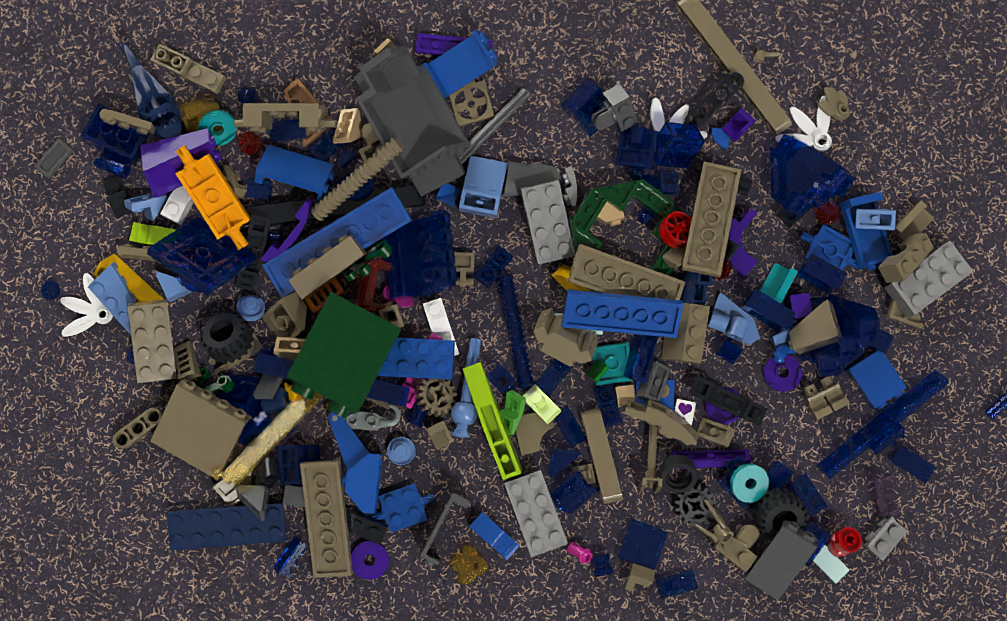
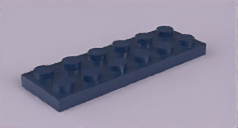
(225, 526)

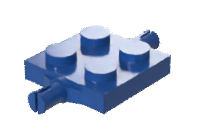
(830, 247)
(403, 508)

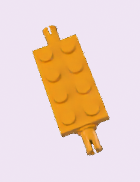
(213, 196)

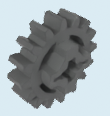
(690, 514)

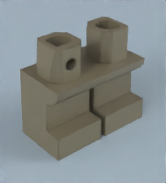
(825, 401)

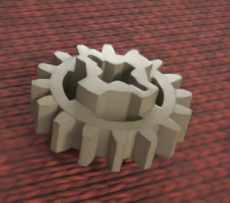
(436, 395)

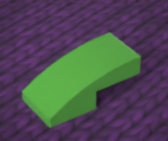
(513, 410)

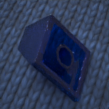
(242, 394)

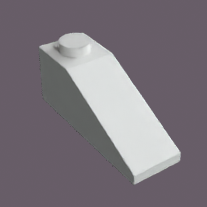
(177, 206)
(438, 321)

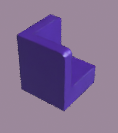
(738, 125)
(800, 304)

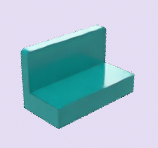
(778, 282)

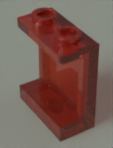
(368, 284)

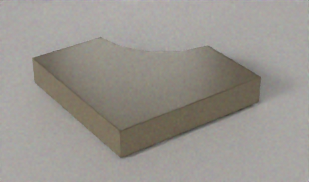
(530, 432)

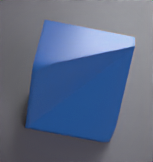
(448, 194)

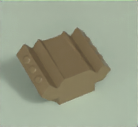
(564, 343)

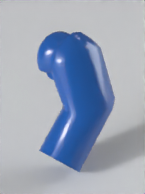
(781, 352)

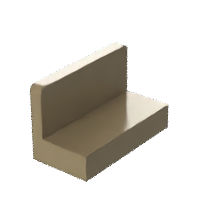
(914, 221)

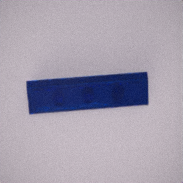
(640, 357)

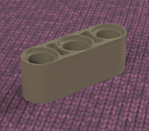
(129, 430)

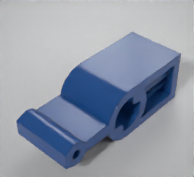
(494, 535)

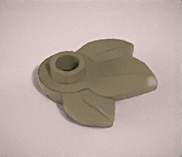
(835, 104)

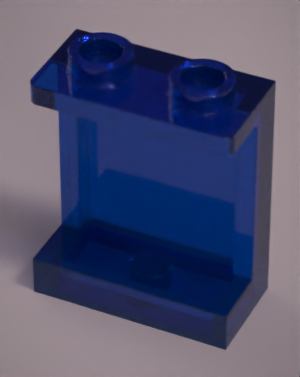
(821, 274)

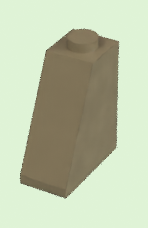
(815, 330)

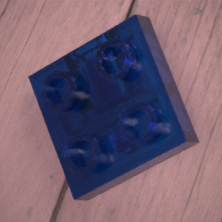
(637, 148)

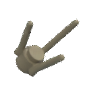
(721, 530)

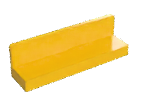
(135, 284)

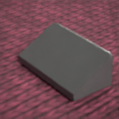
(655, 382)

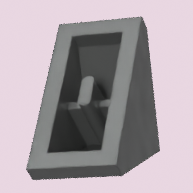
(254, 498)

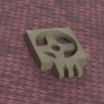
(478, 102)

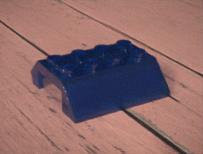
(422, 257)

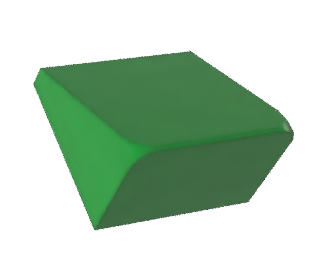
(597, 370)

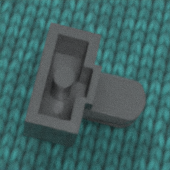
(617, 110)

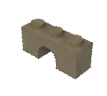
(913, 252)

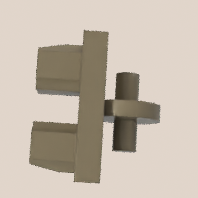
(233, 180)

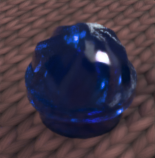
(246, 95)

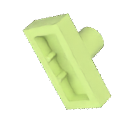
(541, 404)

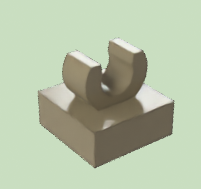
(587, 472)

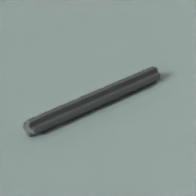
(494, 124)

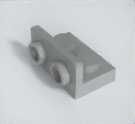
(885, 537)

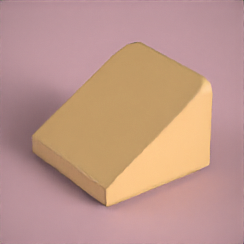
(624, 393)

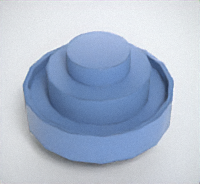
(250, 308)
(401, 451)

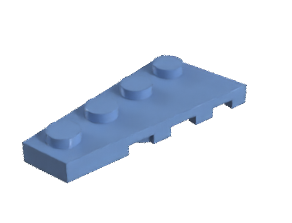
(114, 294)

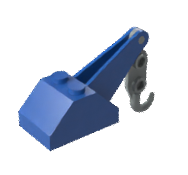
(363, 468)

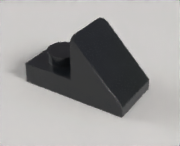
(117, 194)

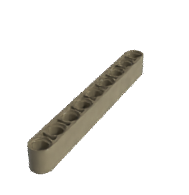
(732, 61)

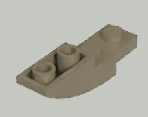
(188, 69)
(670, 422)

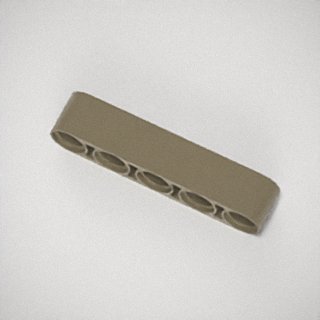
(601, 456)

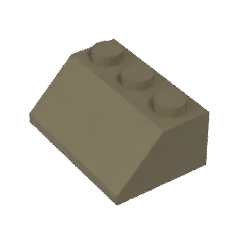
(690, 337)

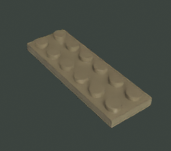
(711, 219)
(617, 276)
(326, 518)

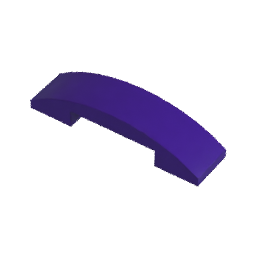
(302, 215)

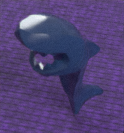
(153, 100)

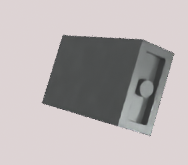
(429, 559)
(782, 559)

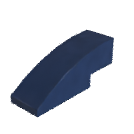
(696, 288)

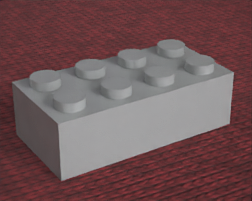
(547, 222)
(929, 280)
(536, 513)

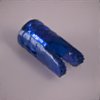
(113, 165)

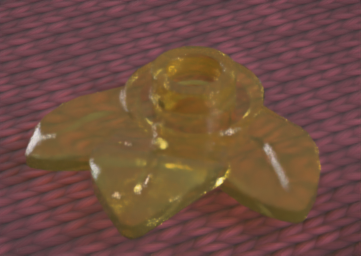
(465, 565)

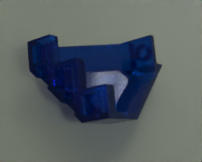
(805, 176)
(858, 328)

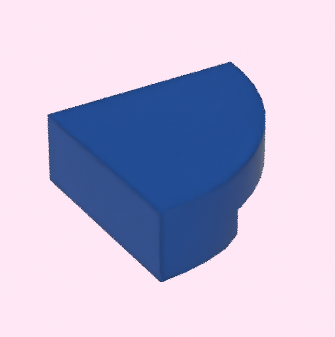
(720, 138)

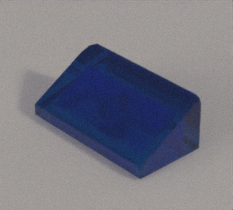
(569, 427)

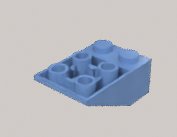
(483, 187)

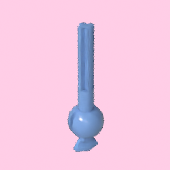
(464, 412)

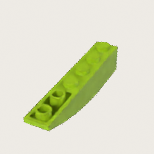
(492, 421)

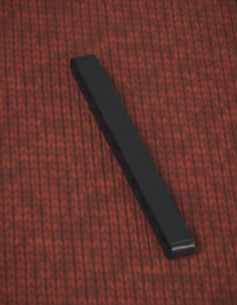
(285, 212)

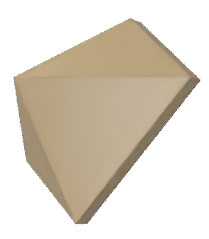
(348, 126)

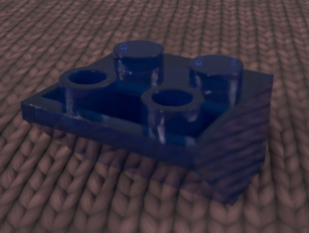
(677, 144)
(290, 459)

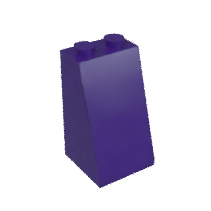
(162, 163)

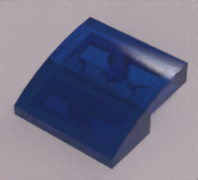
(642, 544)

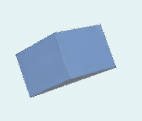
(172, 288)

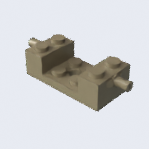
(311, 116)

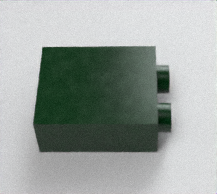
(342, 355)

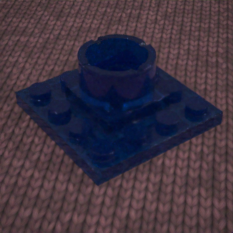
(199, 257)

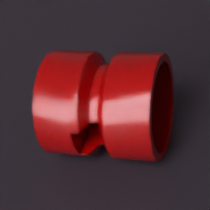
(844, 542)

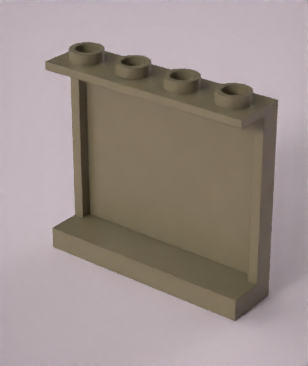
(199, 427)

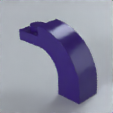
(741, 260)

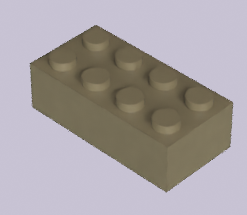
(152, 340)

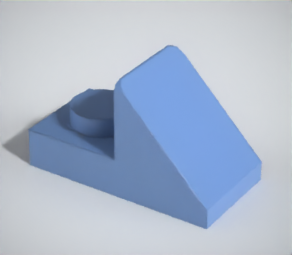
(146, 203)
(875, 219)

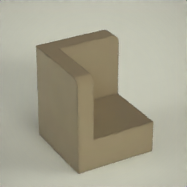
(440, 435)
(639, 575)

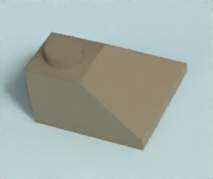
(287, 316)

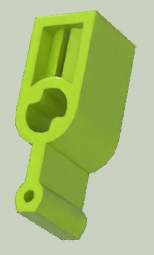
(148, 233)

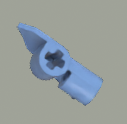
(733, 321)

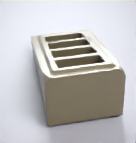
(194, 371)

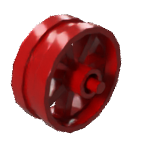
(677, 230)

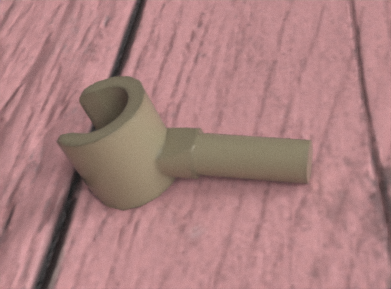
(760, 55)

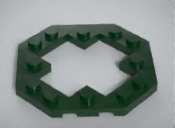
(619, 197)

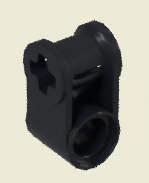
(266, 473)

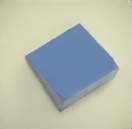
(781, 338)

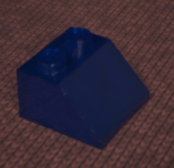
(583, 103)

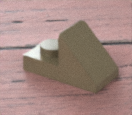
(715, 432)

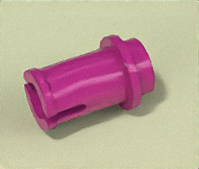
(582, 554)

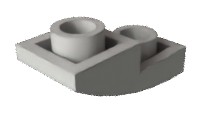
(570, 193)

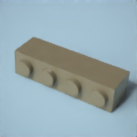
(327, 266)

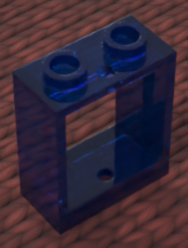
(768, 311)

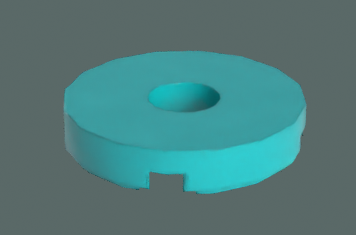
(221, 118)
(756, 490)

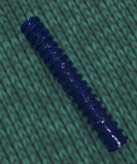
(515, 331)

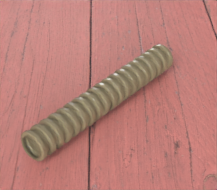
(357, 179)

